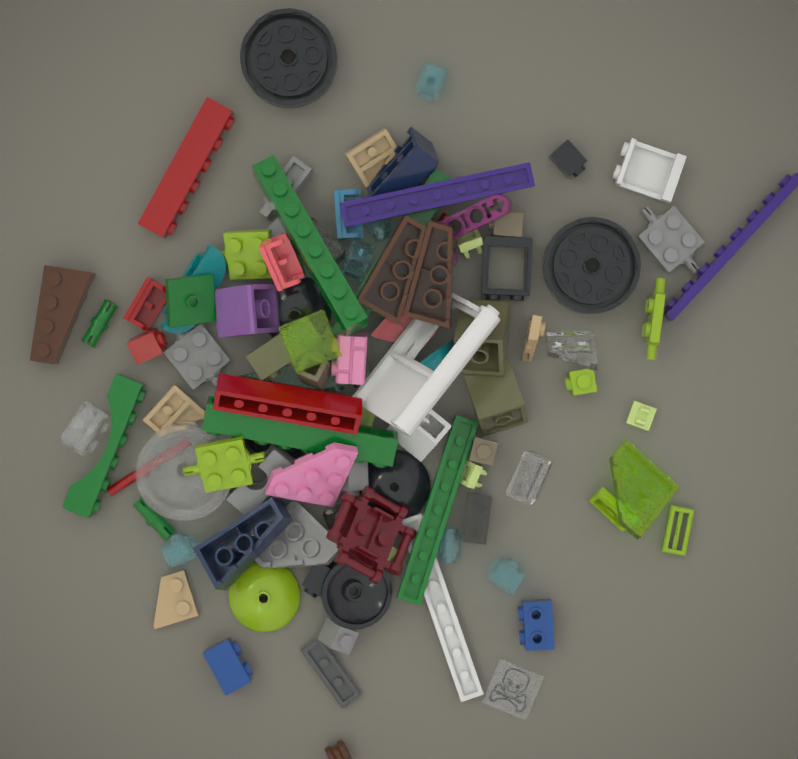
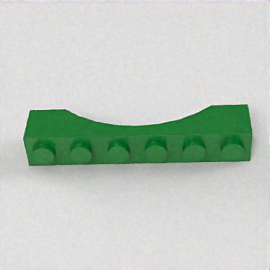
(123, 399)

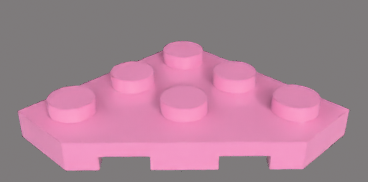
(314, 477)

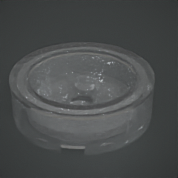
(159, 480)

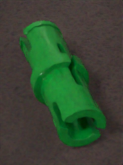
(99, 323)
(154, 519)

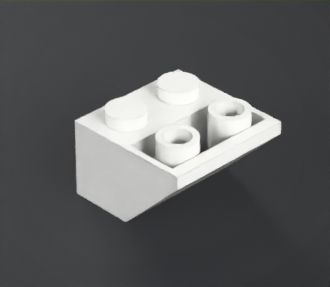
(425, 436)

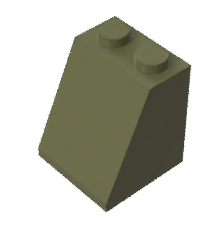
(492, 354)
(496, 400)

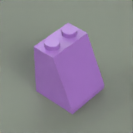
(247, 310)

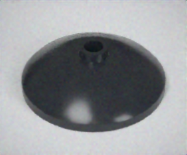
(303, 298)
(411, 478)
(357, 609)

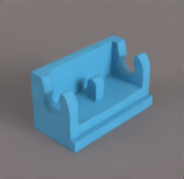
(349, 232)

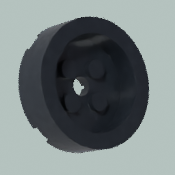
(293, 83)
(571, 281)

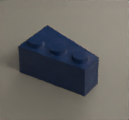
(408, 167)

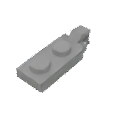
(297, 174)

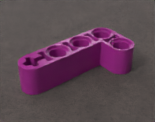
(470, 225)

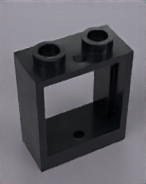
(506, 242)

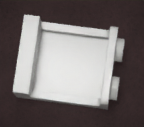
(649, 170)

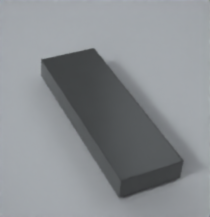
(331, 672)

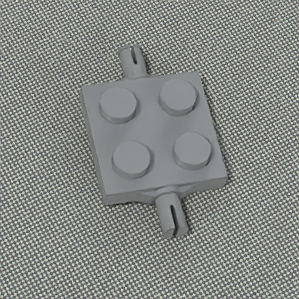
(670, 239)
(197, 356)

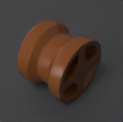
(338, 751)

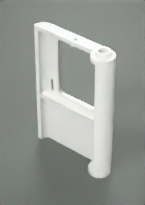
(406, 390)

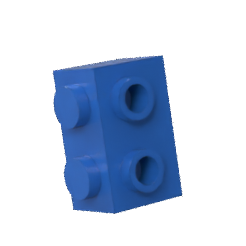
(537, 624)
(228, 665)

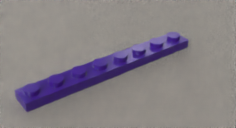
(437, 194)
(724, 254)

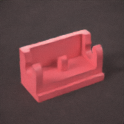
(282, 261)

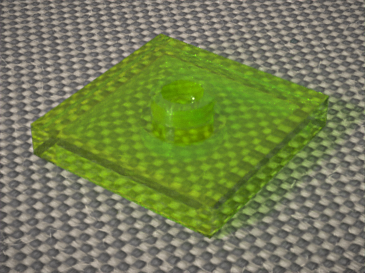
(310, 341)

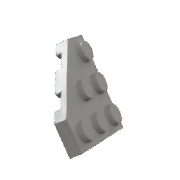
(299, 543)

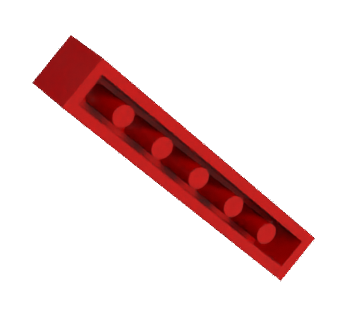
(186, 168)
(287, 403)

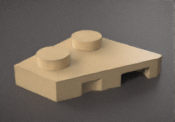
(371, 155)
(534, 331)
(174, 600)

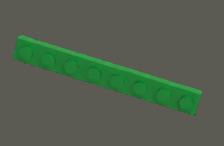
(437, 510)

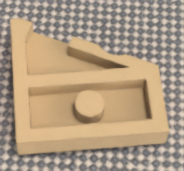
(172, 408)

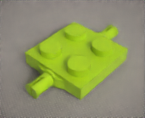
(243, 254)
(652, 328)
(224, 464)

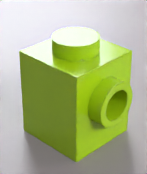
(581, 382)

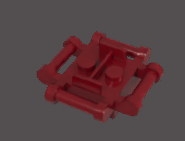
(370, 534)

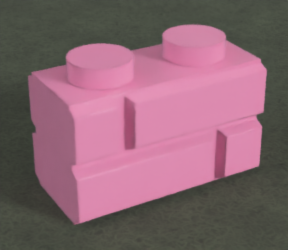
(352, 364)

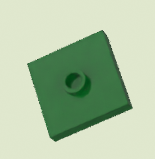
(190, 300)

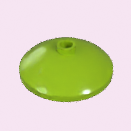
(282, 595)

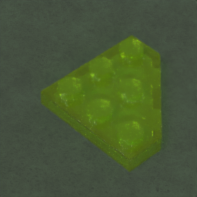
(638, 488)

